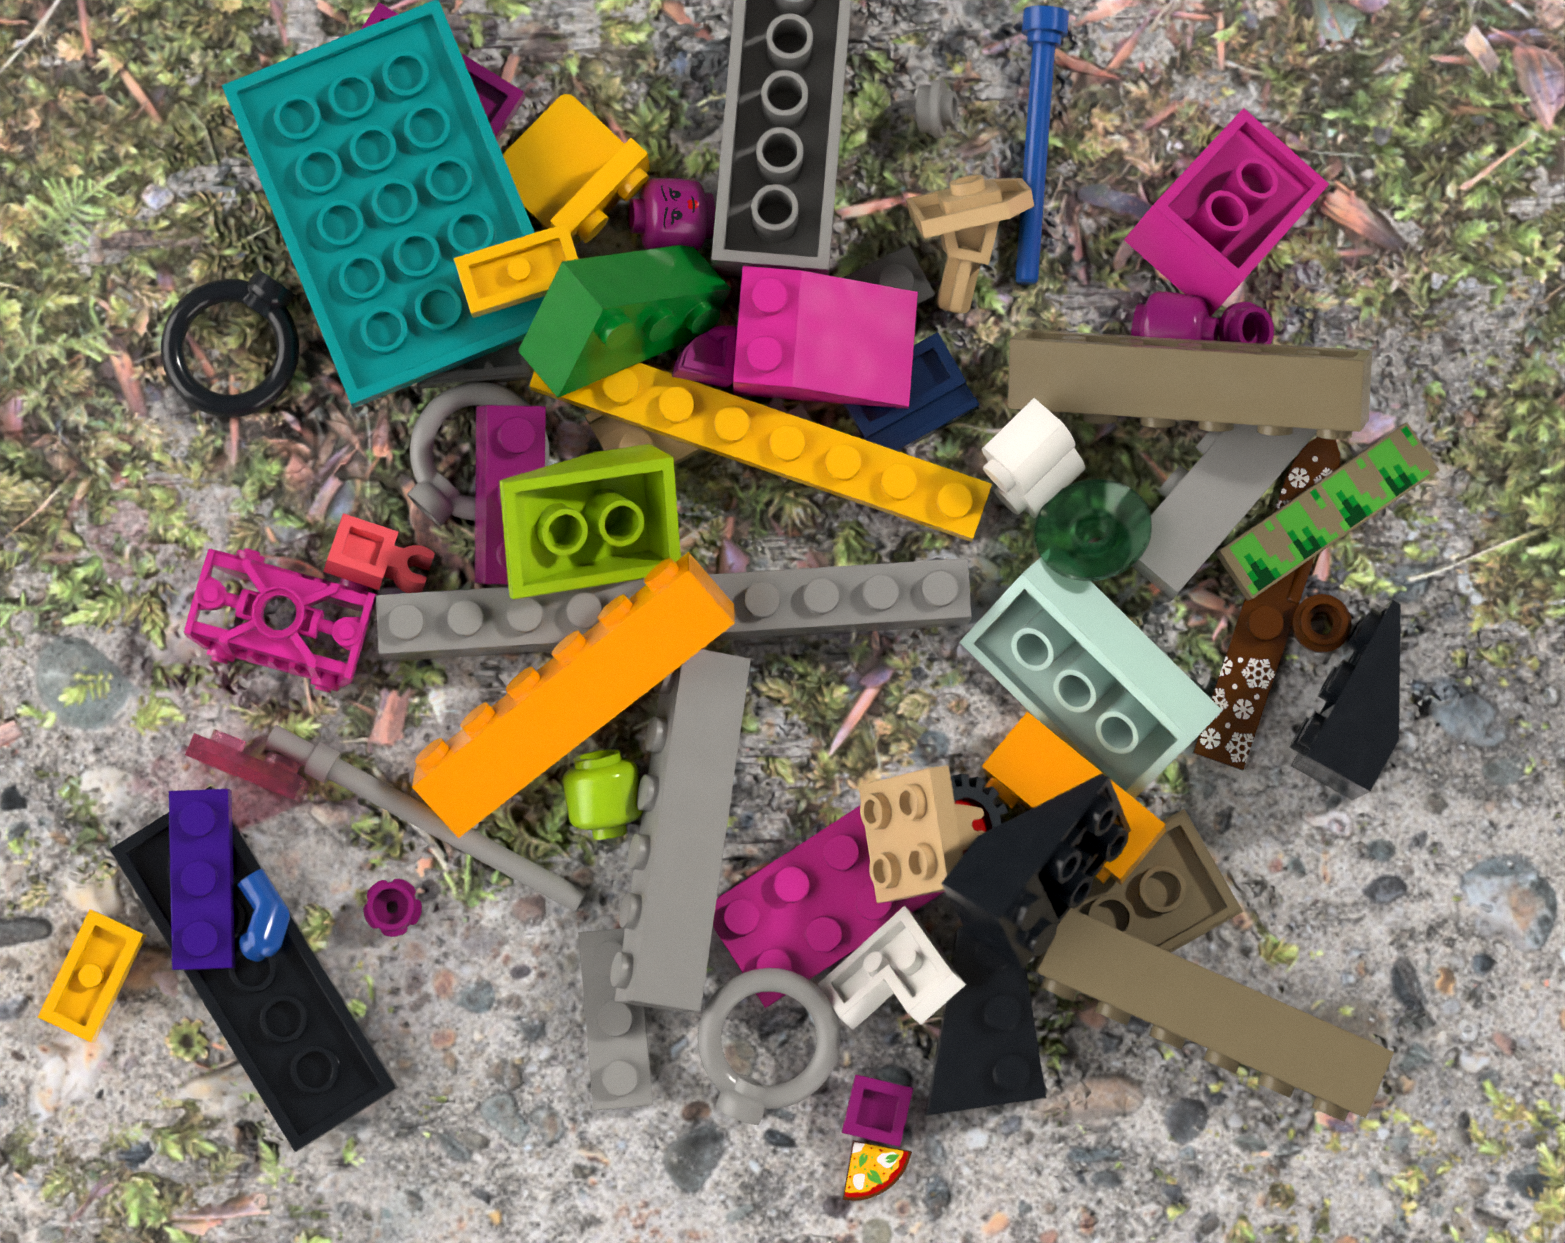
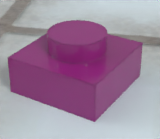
(877, 1110)

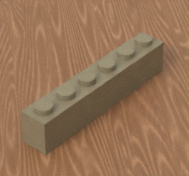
(1192, 382)
(1214, 1013)

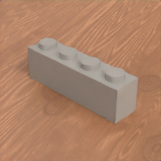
(1212, 500)

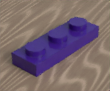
(201, 879)

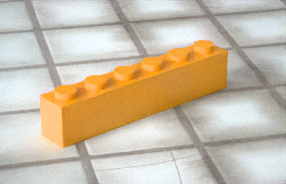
(572, 693)

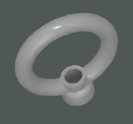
(433, 492)
(743, 1095)

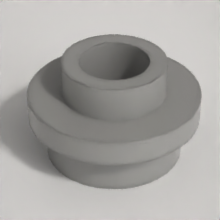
(936, 109)

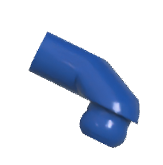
(268, 920)

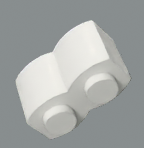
(1031, 459)

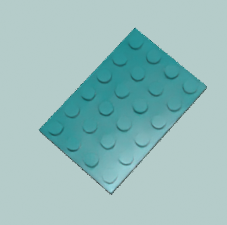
(377, 187)

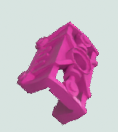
(283, 648)

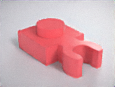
(368, 554)

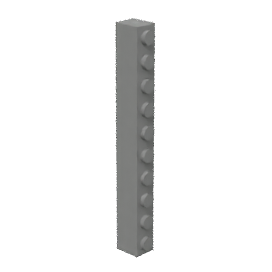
(764, 607)

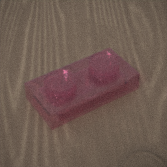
(227, 755)

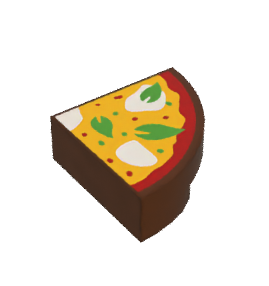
(873, 1170)

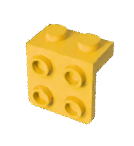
(574, 169)

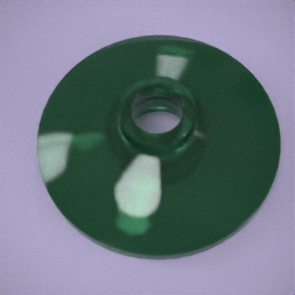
(1087, 512)

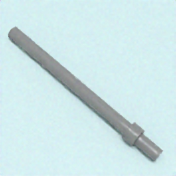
(325, 764)

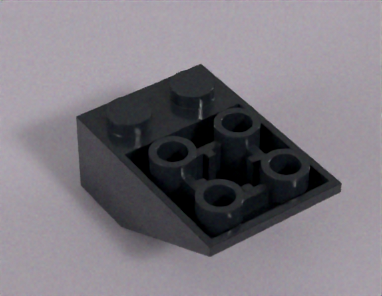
(1360, 719)
(1036, 868)

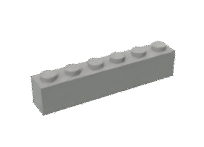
(681, 834)

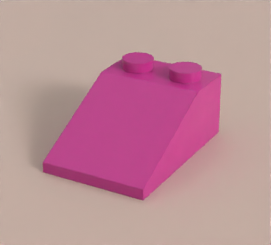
(1226, 211)
(823, 339)

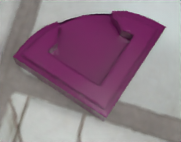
(709, 357)

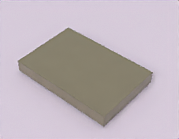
(1170, 893)

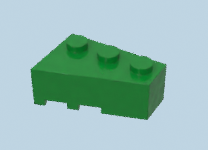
(619, 313)

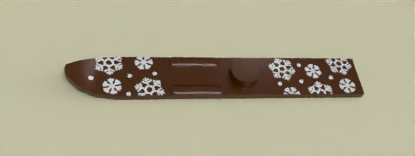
(1261, 633)

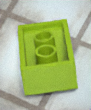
(590, 520)

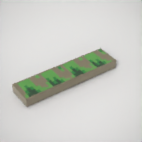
(1327, 511)

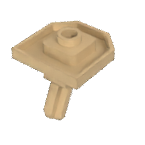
(967, 224)

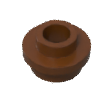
(1337, 614)

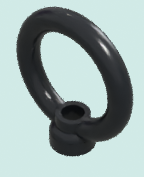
(268, 300)

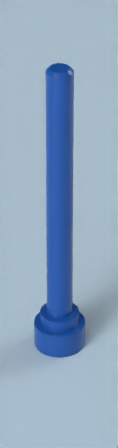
(1044, 31)

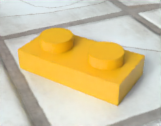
(514, 269)
(92, 976)

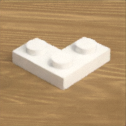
(897, 961)

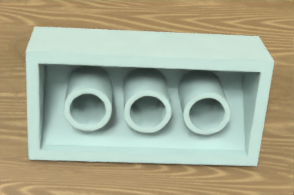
(1090, 676)

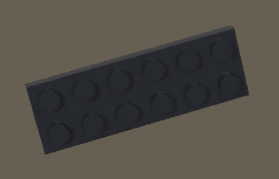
(275, 1012)

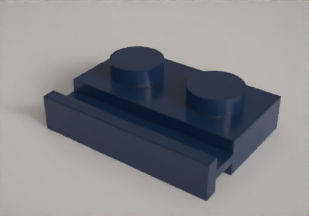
(936, 400)

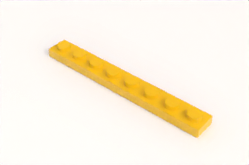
(786, 446)

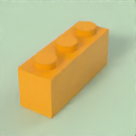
(1039, 765)

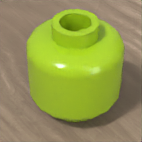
(602, 793)

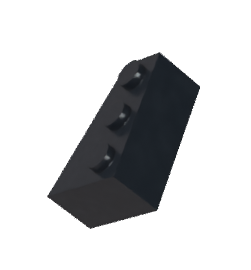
(985, 1035)

